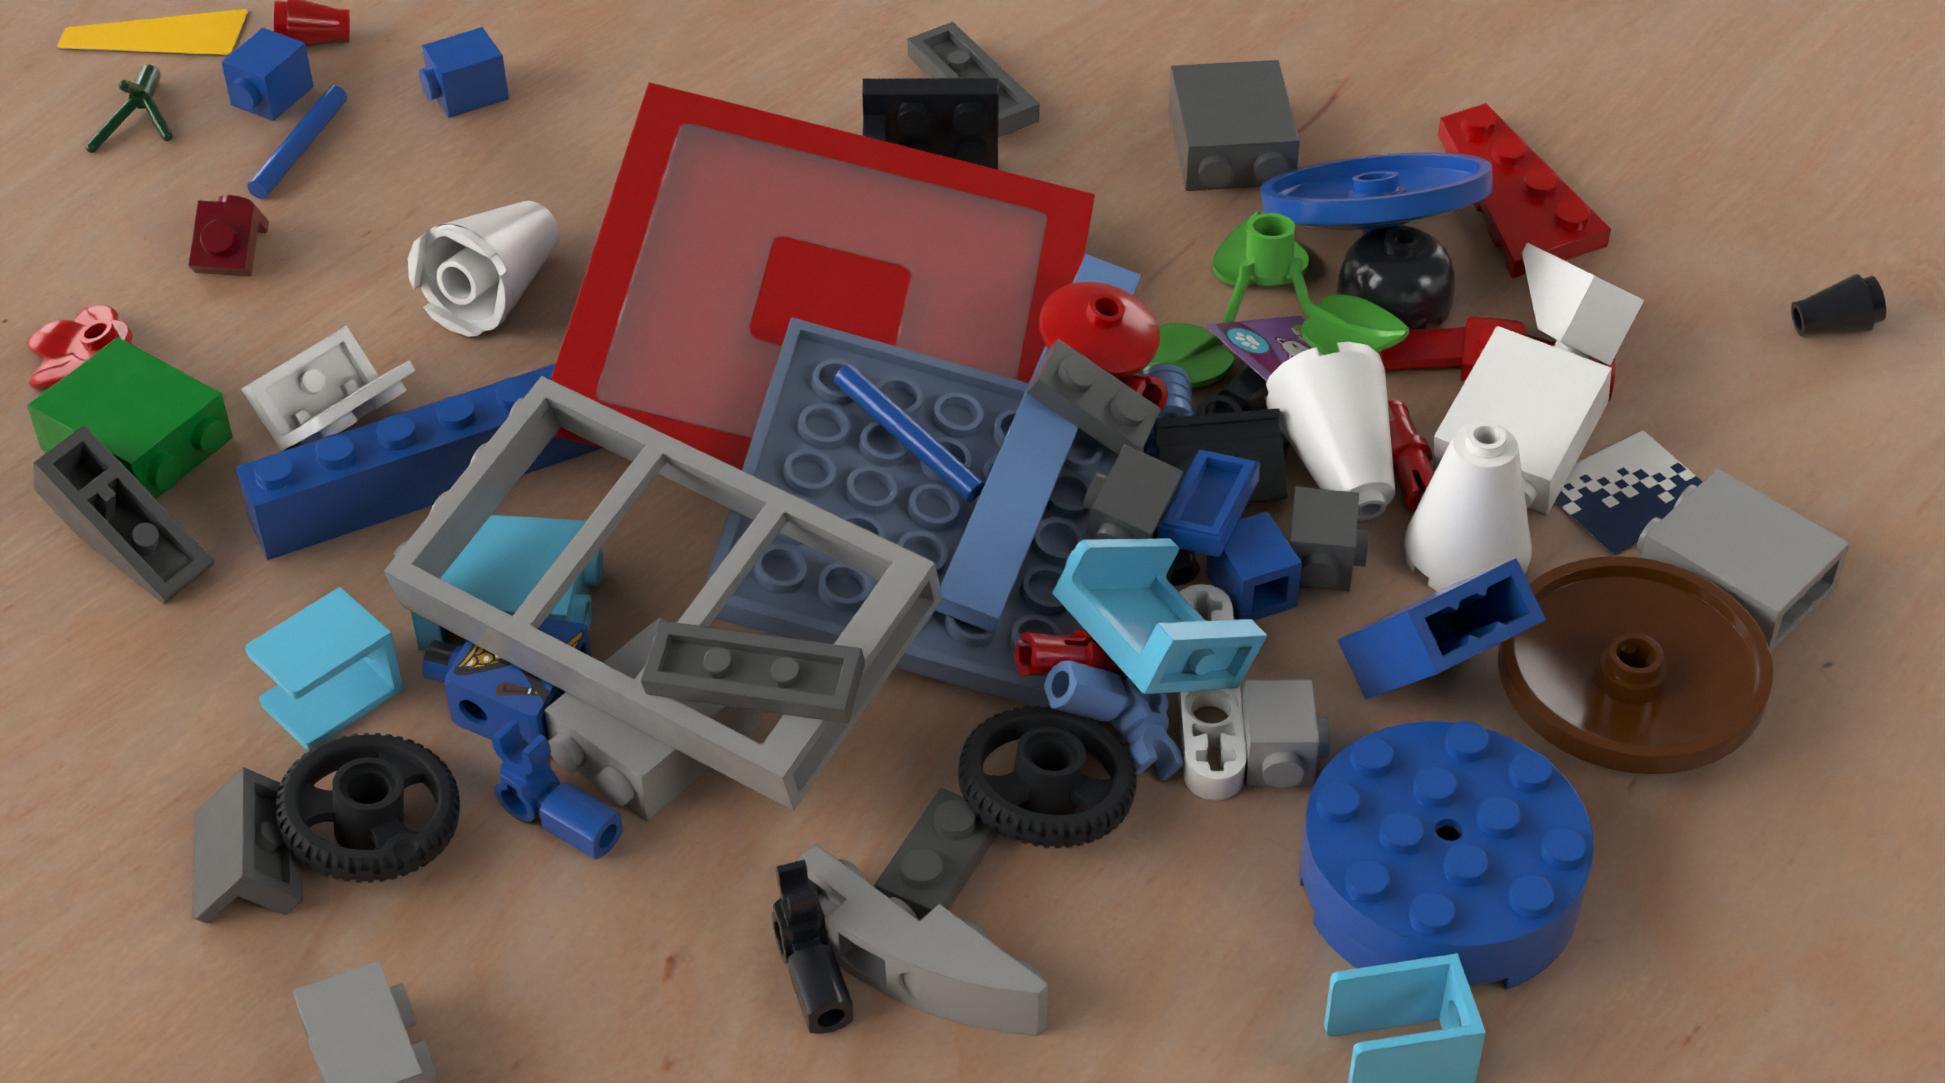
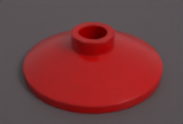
(1101, 325)

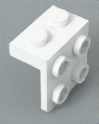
(322, 390)

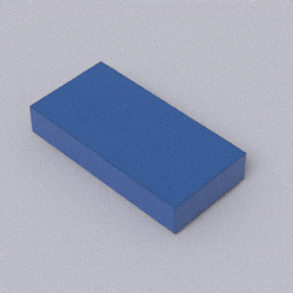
(1209, 502)

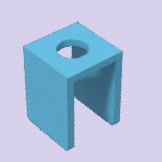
(328, 667)
(1404, 996)

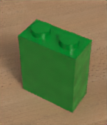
(140, 410)

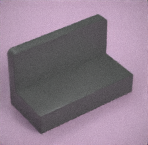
(242, 850)

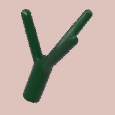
(140, 97)

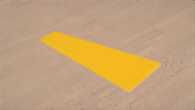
(187, 34)

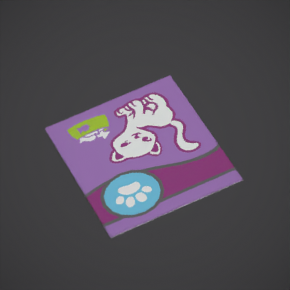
(1263, 342)

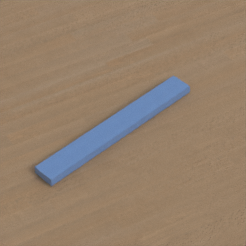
(1015, 494)

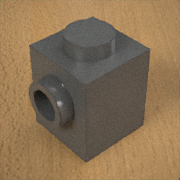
(1131, 497)
(1327, 537)

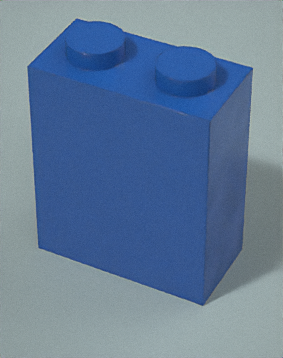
(1442, 629)

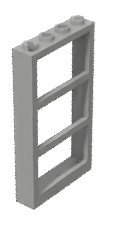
(797, 745)

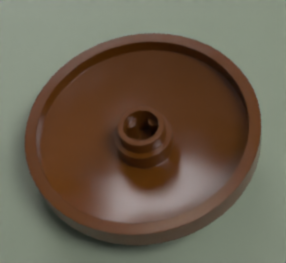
(1638, 666)

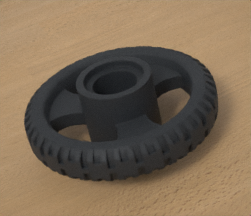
(1048, 777)
(366, 807)

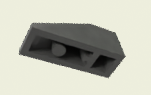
(118, 515)

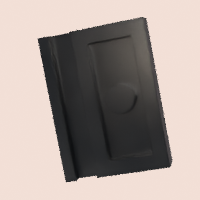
(1238, 434)

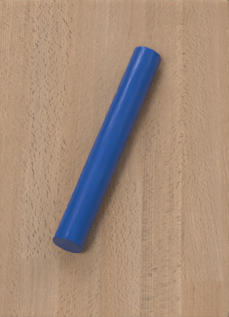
(297, 142)
(909, 433)

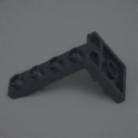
(935, 116)

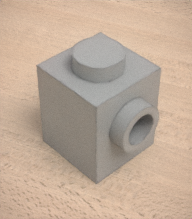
(1282, 733)

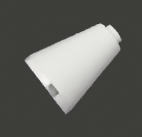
(481, 264)
(1339, 421)
(1471, 509)

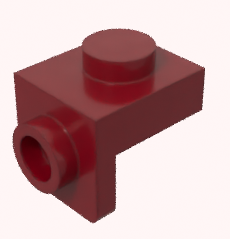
(226, 236)

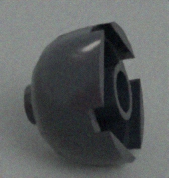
(1401, 273)

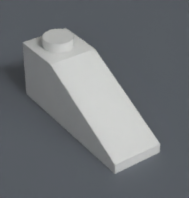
(1578, 307)

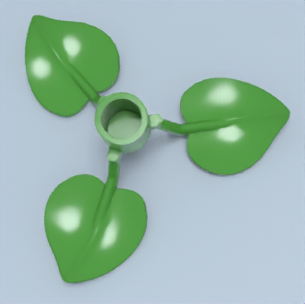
(1266, 254)

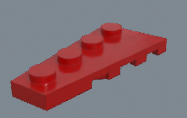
(1527, 196)

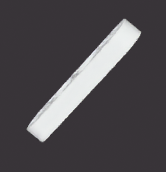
(1198, 735)

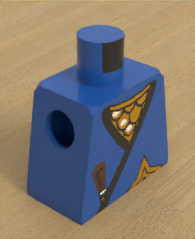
(491, 691)

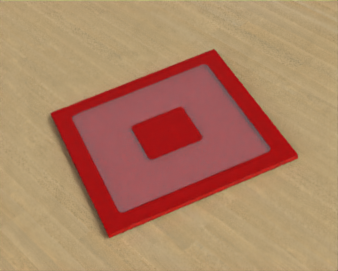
(762, 218)

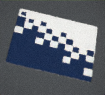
(1624, 489)

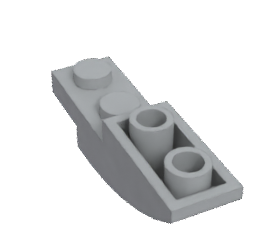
(929, 963)

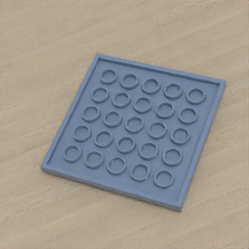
(847, 463)

